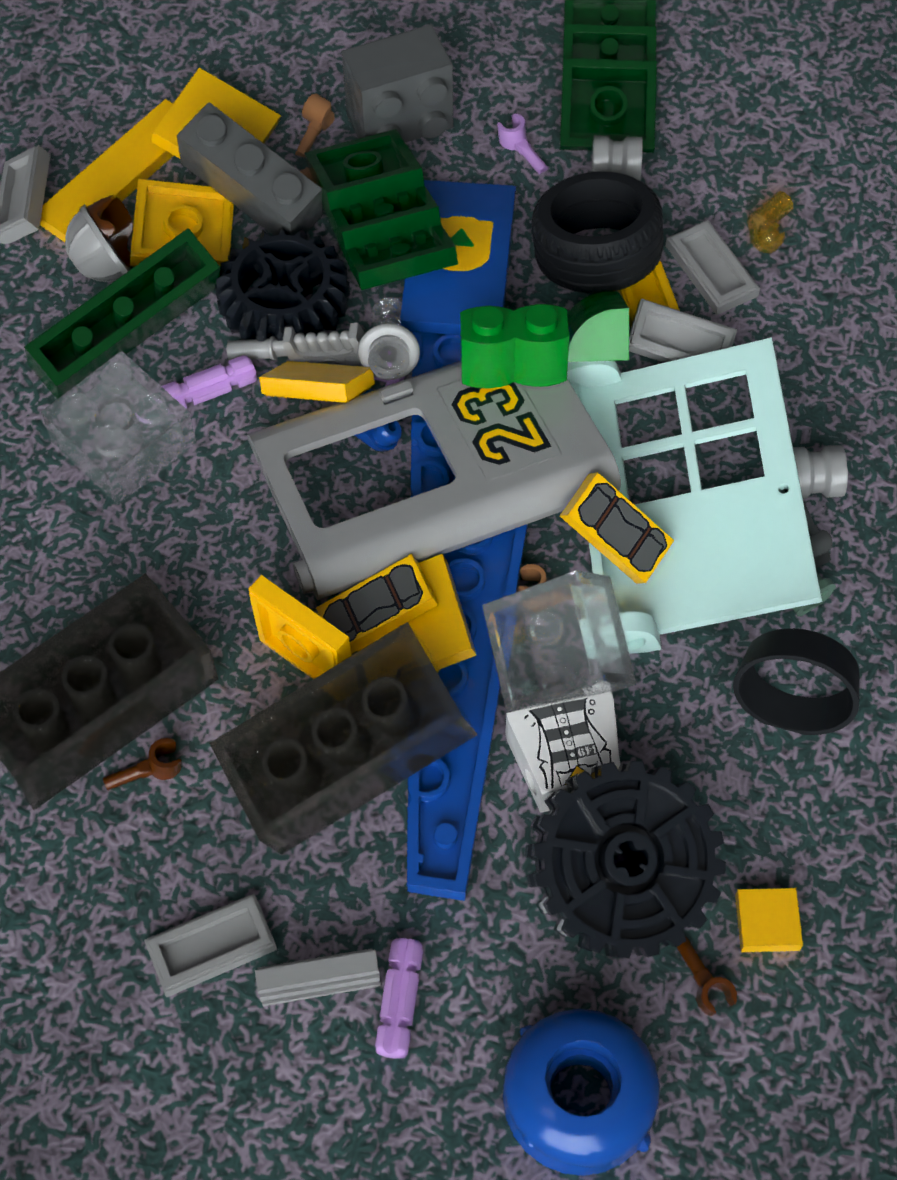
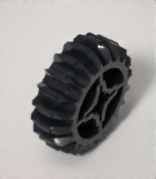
(287, 273)

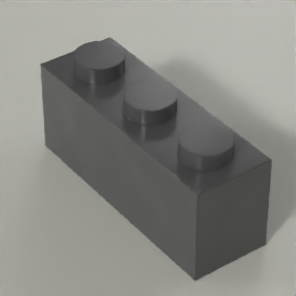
(249, 173)

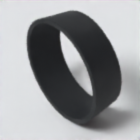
(794, 712)

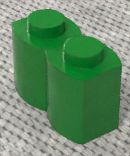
(514, 346)

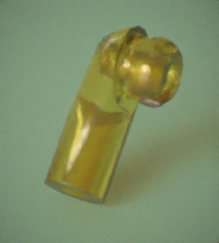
(764, 222)

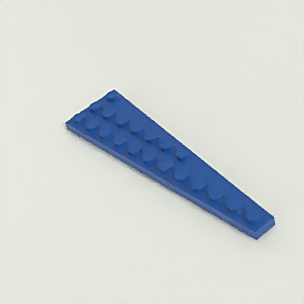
(449, 791)

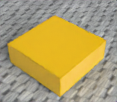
(768, 920)

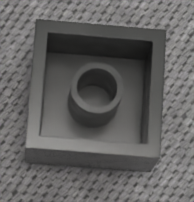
(400, 85)

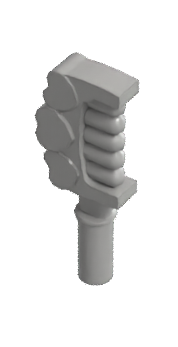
(323, 348)

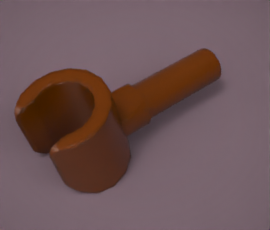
(148, 767)
(705, 979)

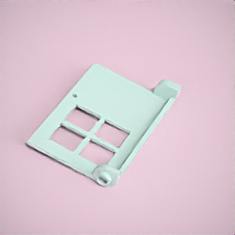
(734, 544)

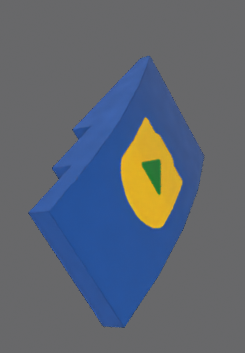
(481, 228)

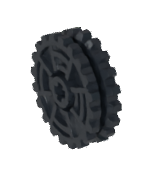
(670, 869)

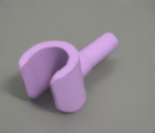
(516, 140)

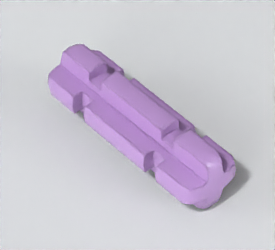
(213, 381)
(399, 998)

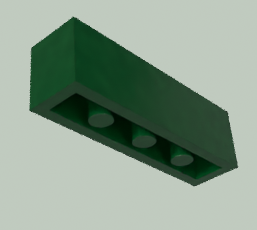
(124, 313)

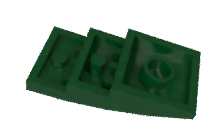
(608, 72)
(381, 209)

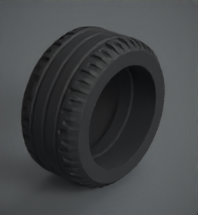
(603, 261)

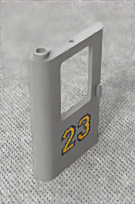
(512, 457)

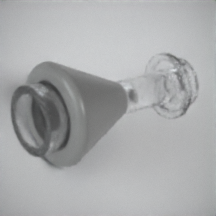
(388, 347)

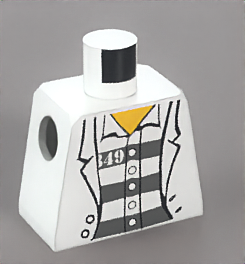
(562, 741)

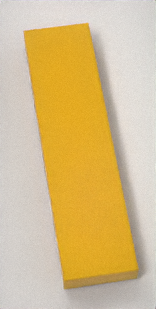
(110, 174)

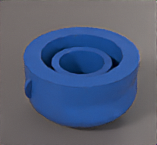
(572, 1141)

